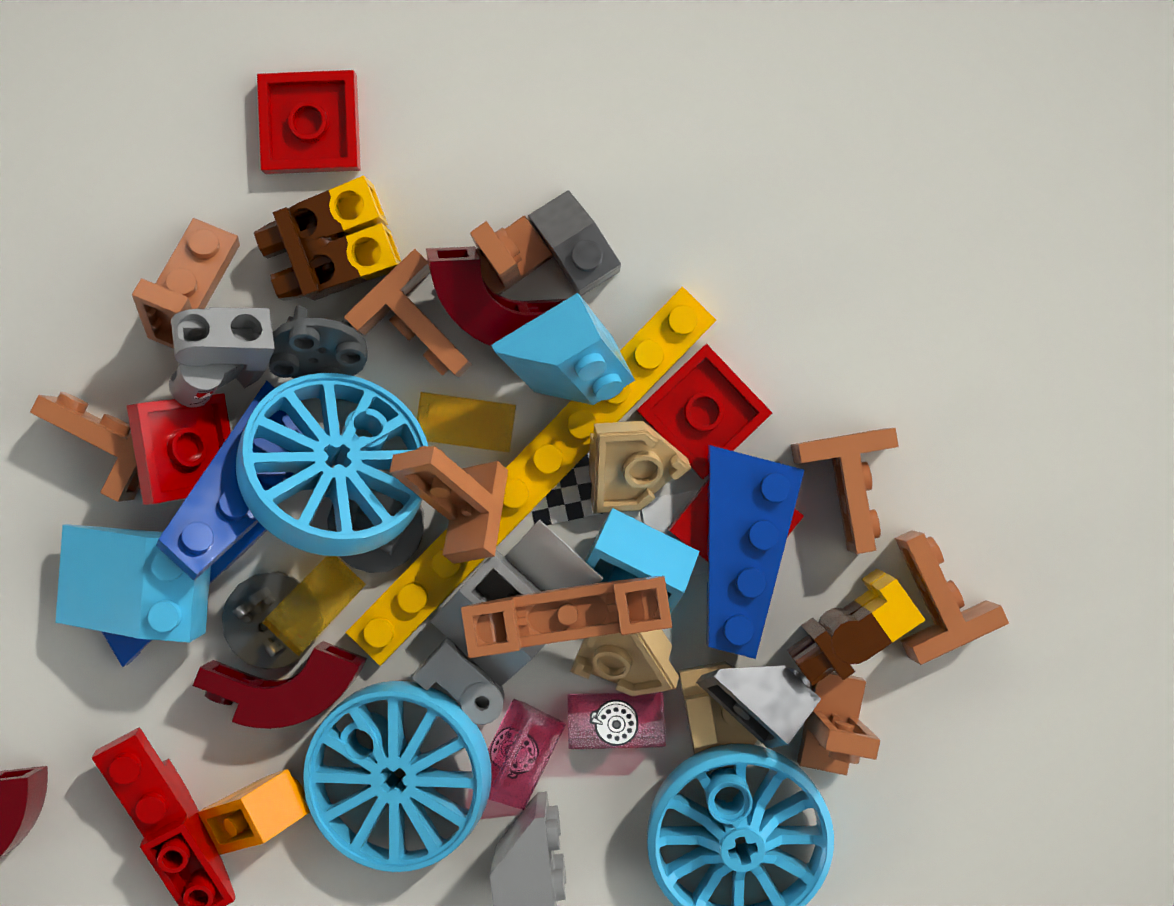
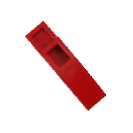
(167, 819)

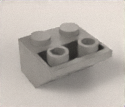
(492, 581)
(525, 862)

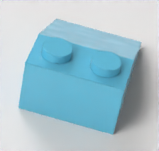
(127, 586)

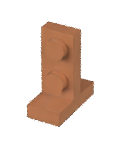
(509, 253)
(186, 279)
(408, 318)
(105, 433)
(851, 479)
(465, 496)
(943, 602)
(833, 730)

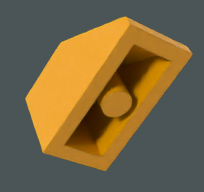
(255, 812)

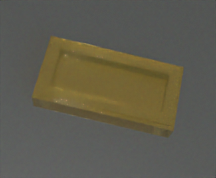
(466, 421)
(314, 604)

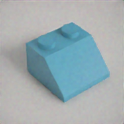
(567, 354)
(635, 550)

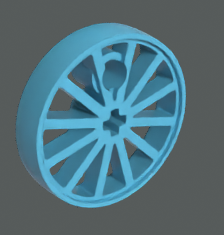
(329, 462)
(404, 793)
(736, 819)

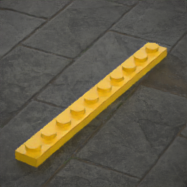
(533, 476)

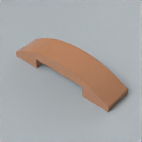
(566, 615)

